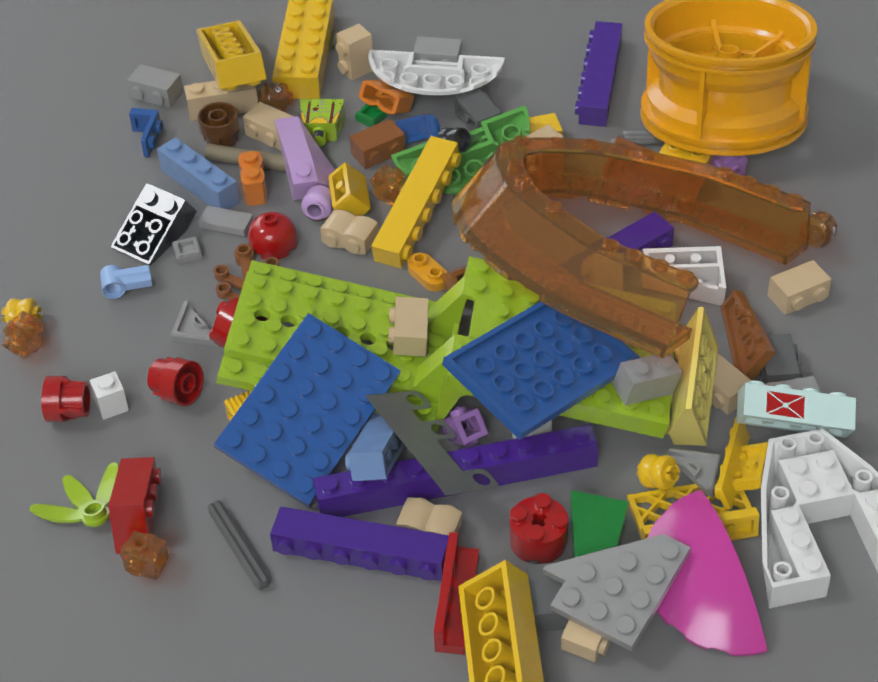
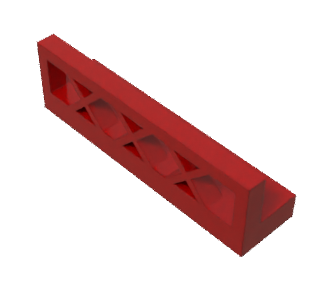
(459, 567)

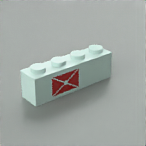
(795, 409)

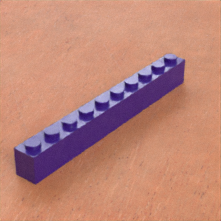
(505, 461)

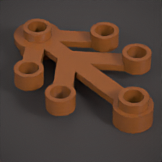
(243, 256)

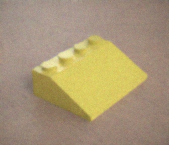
(694, 392)

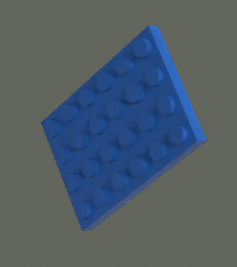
(537, 366)
(306, 409)

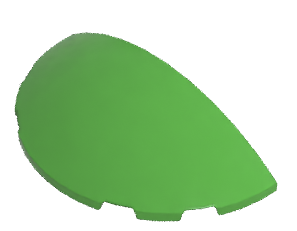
(483, 144)

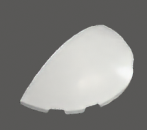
(433, 77)

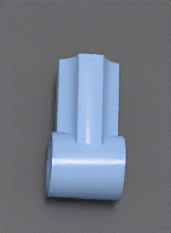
(117, 280)

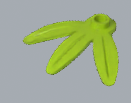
(89, 511)

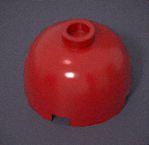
(272, 235)

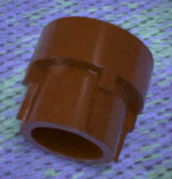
(219, 124)

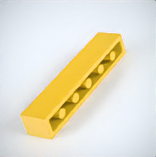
(416, 202)

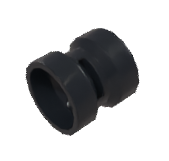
(457, 135)

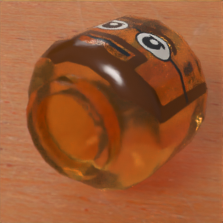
(275, 95)
(822, 229)

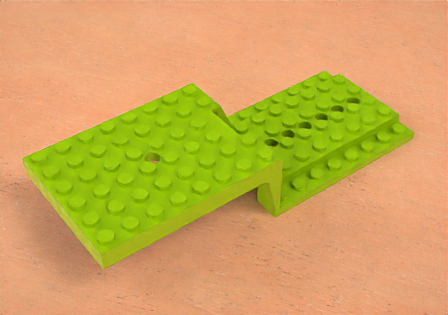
(364, 315)

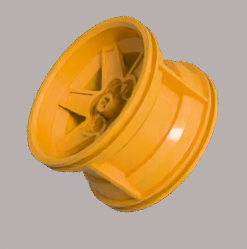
(727, 74)

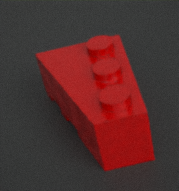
(133, 498)

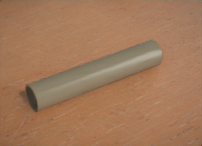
(231, 154)

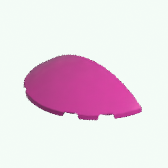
(711, 593)

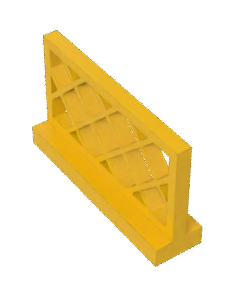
(738, 523)

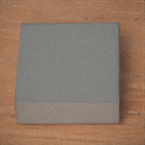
(187, 250)

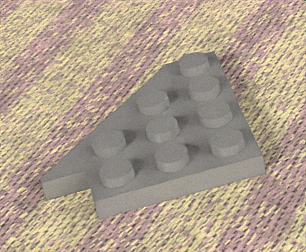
(618, 587)

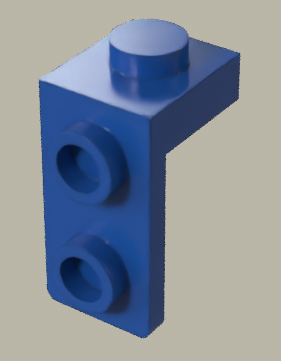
(148, 122)
(419, 127)

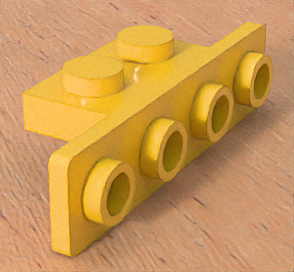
(741, 466)

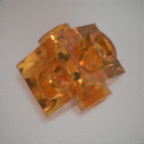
(388, 183)
(23, 334)
(144, 555)

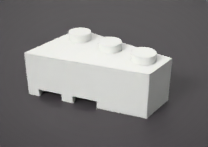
(704, 263)

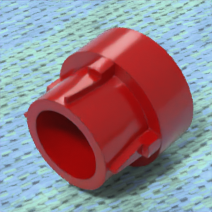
(176, 380)
(64, 399)

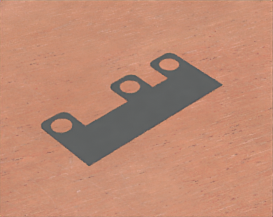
(423, 442)

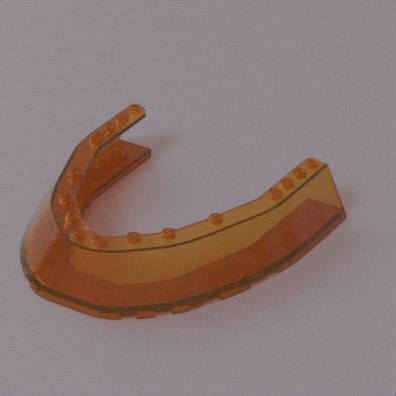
(597, 278)

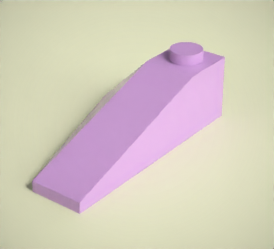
(302, 157)

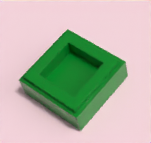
(370, 115)

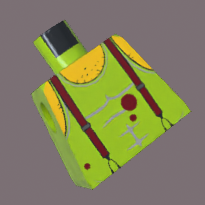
(323, 118)

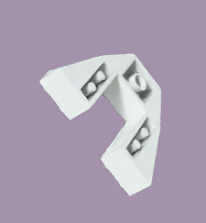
(806, 482)

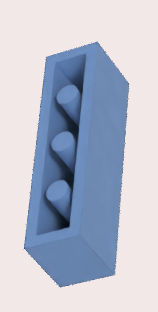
(198, 175)
(374, 451)

